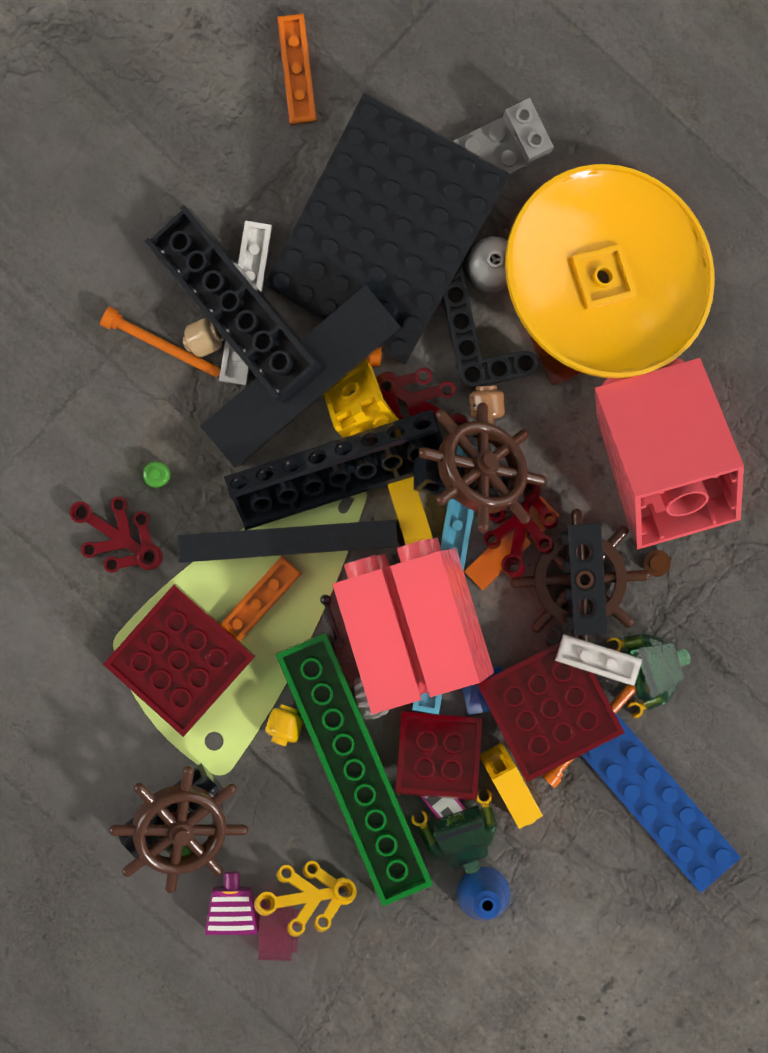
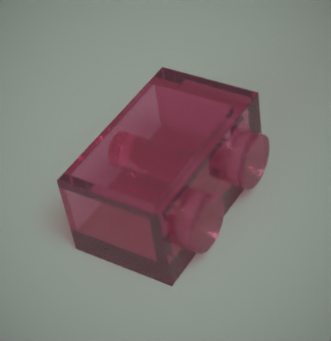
(274, 939)

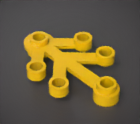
(309, 896)

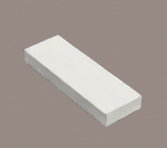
(598, 659)

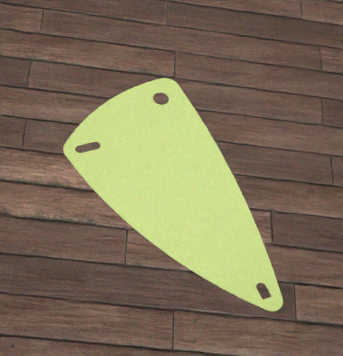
(292, 619)

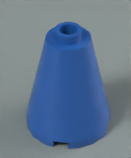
(482, 886)

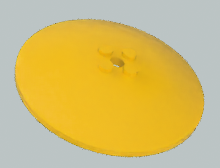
(644, 242)

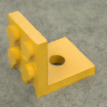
(363, 408)

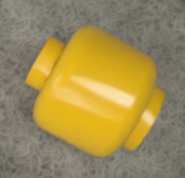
(284, 725)

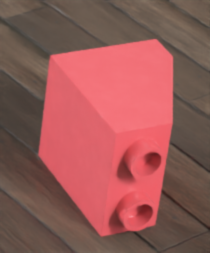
(670, 452)

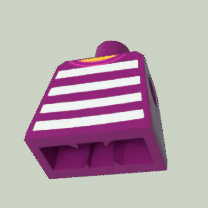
(232, 908)

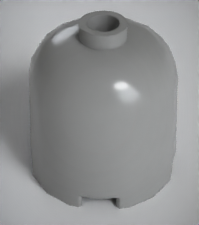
(481, 272)

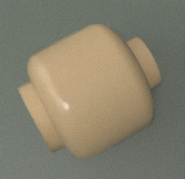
(202, 338)

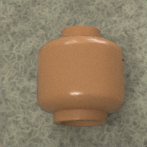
(492, 397)

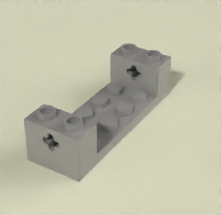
(511, 140)

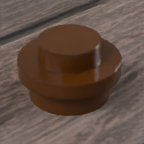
(657, 563)

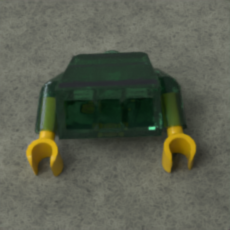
(658, 672)
(461, 836)

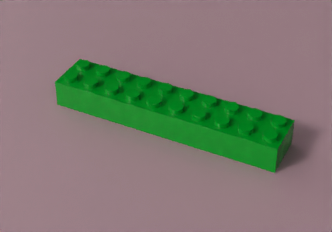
(354, 769)

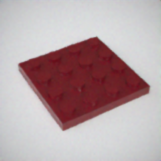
(179, 660)
(549, 712)

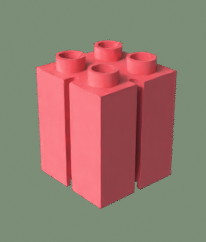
(412, 625)

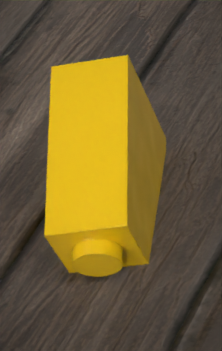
(409, 511)
(510, 785)

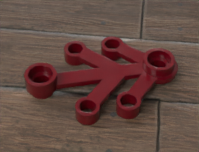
(416, 400)
(520, 531)
(120, 537)

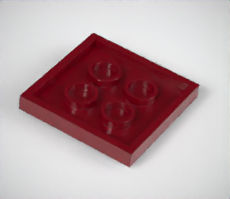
(439, 756)

